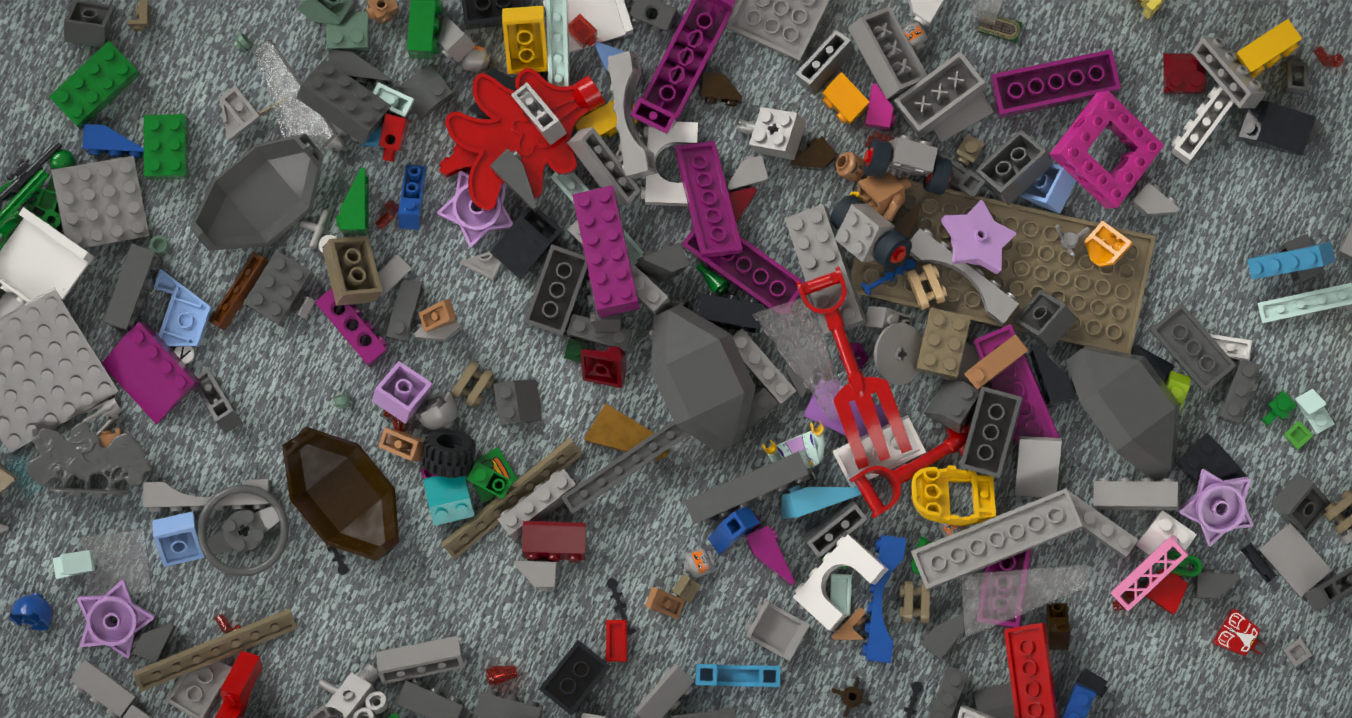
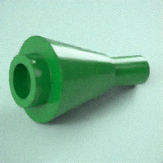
(714, 281)

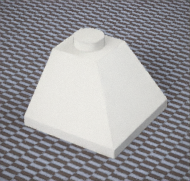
(925, 10)

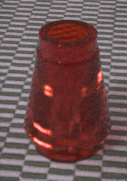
(500, 674)

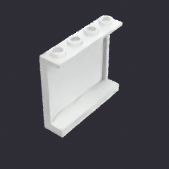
(607, 16)

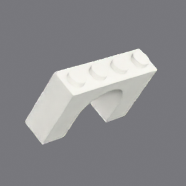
(658, 190)
(813, 593)

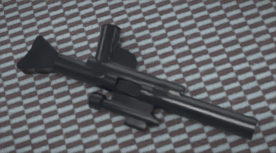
(26, 173)

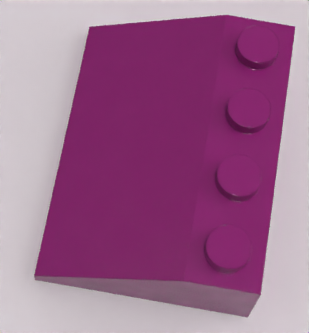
(150, 371)

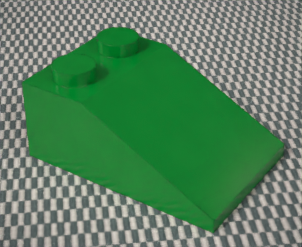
(355, 208)

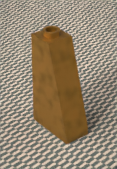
(618, 431)

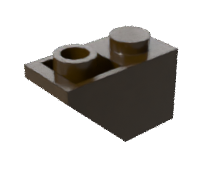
(718, 88)
(815, 157)
(1057, 626)

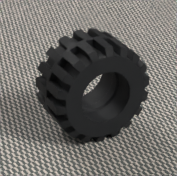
(448, 453)

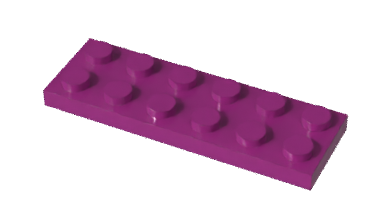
(708, 199)
(1019, 381)

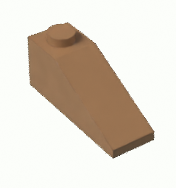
(996, 362)

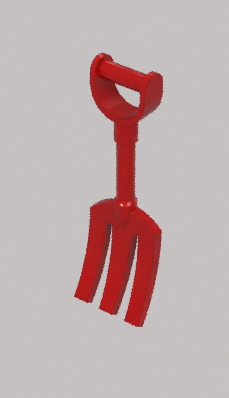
(858, 387)
(954, 443)

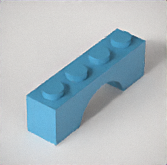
(1291, 261)
(737, 675)

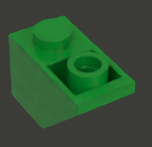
(489, 480)

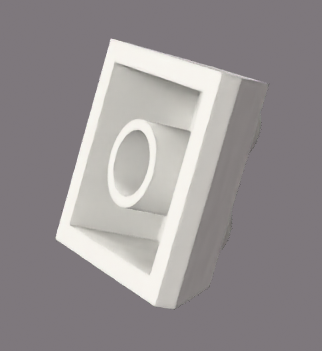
(1162, 528)

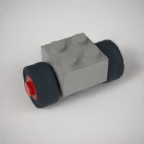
(911, 158)
(869, 233)

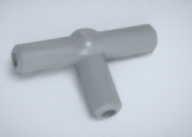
(318, 229)

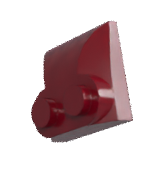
(1183, 74)
(604, 366)

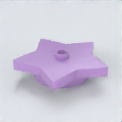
(474, 224)
(977, 238)
(1231, 511)
(99, 627)

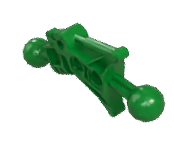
(44, 199)

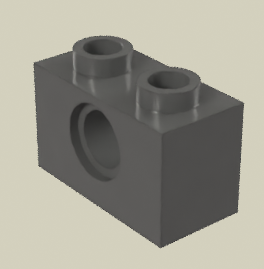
(664, 14)

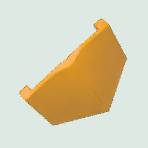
(1106, 245)

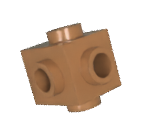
(382, 10)

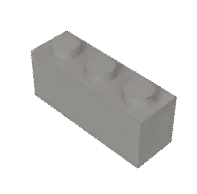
(103, 689)

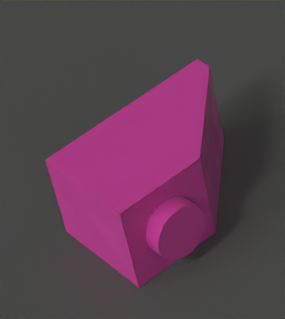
(879, 111)

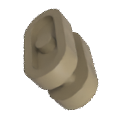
(475, 396)
(1334, 511)
(907, 611)

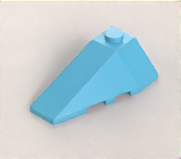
(810, 499)

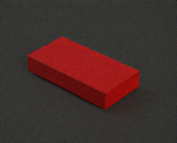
(616, 640)

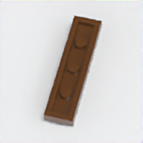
(239, 291)

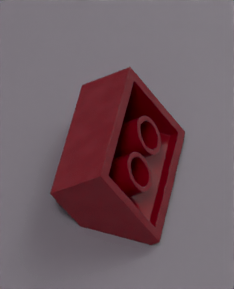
(554, 541)

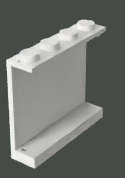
(39, 260)

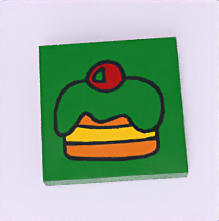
(498, 463)

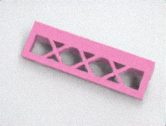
(1144, 566)

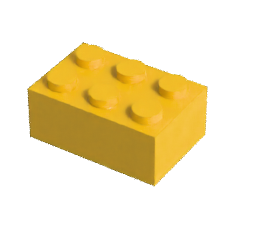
(525, 39)
(1269, 48)

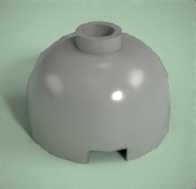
(438, 412)

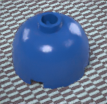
(32, 611)

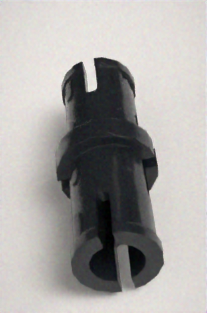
(1258, 562)

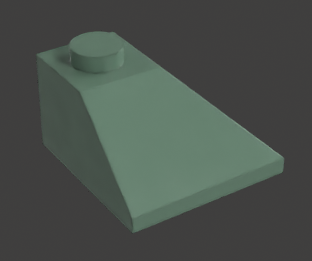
(325, 10)

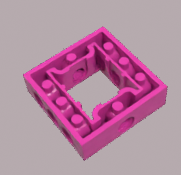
(1072, 154)

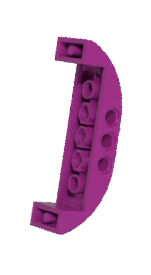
(683, 63)

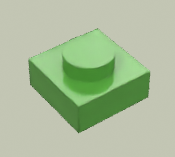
(1298, 435)

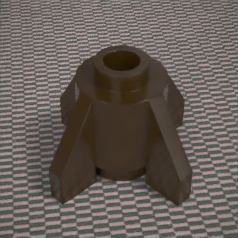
(845, 700)

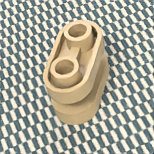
(929, 274)

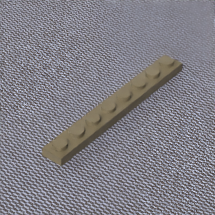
(487, 517)
(215, 650)

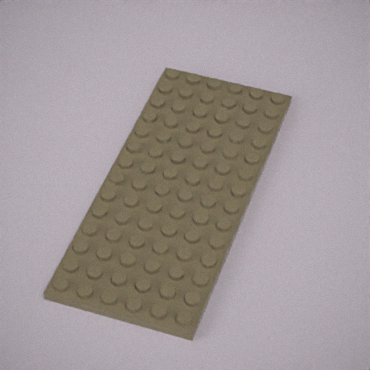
(1101, 298)

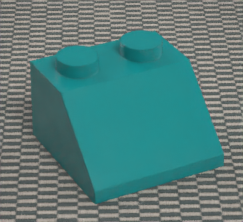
(448, 499)

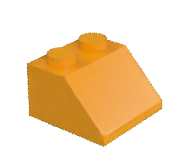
(845, 99)

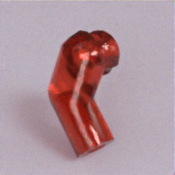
(1328, 60)
(385, 219)
(397, 424)
(1128, 597)
(224, 624)

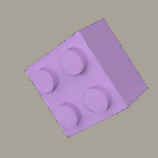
(402, 392)

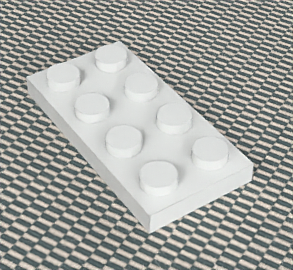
(847, 462)

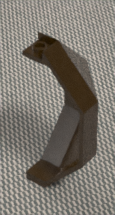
(341, 483)

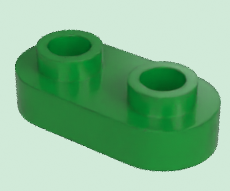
(1181, 568)

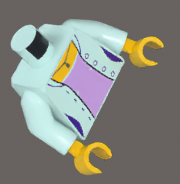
(811, 442)

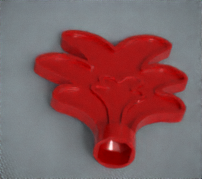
(513, 130)

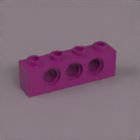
(370, 353)

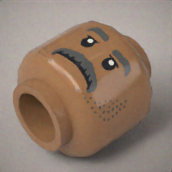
(850, 166)

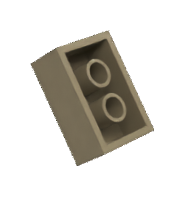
(352, 270)
(943, 343)

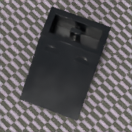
(526, 242)

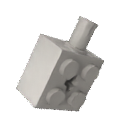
(775, 132)

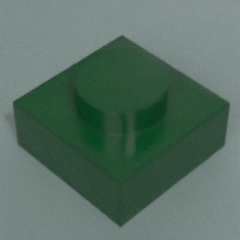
(574, 348)

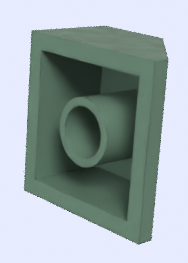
(350, 34)

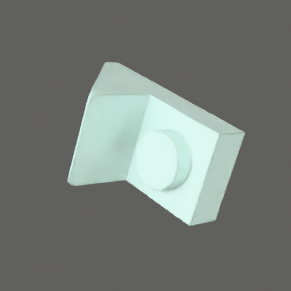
(399, 102)
(1314, 411)
(73, 564)

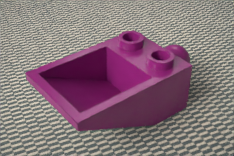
(766, 550)

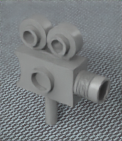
(355, 694)

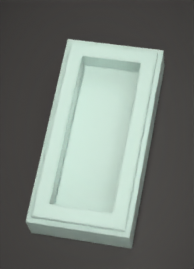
(841, 592)

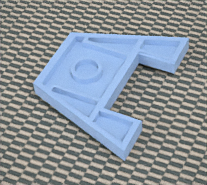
(185, 314)

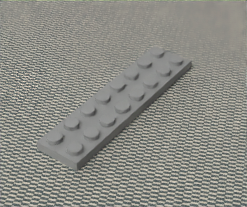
(996, 539)

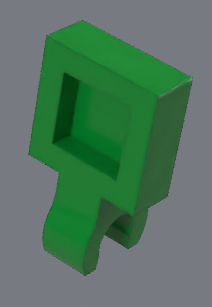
(1280, 407)

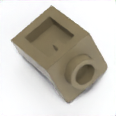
(143, 12)
(969, 150)
(686, 588)

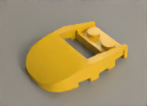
(932, 498)

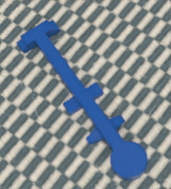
(909, 265)

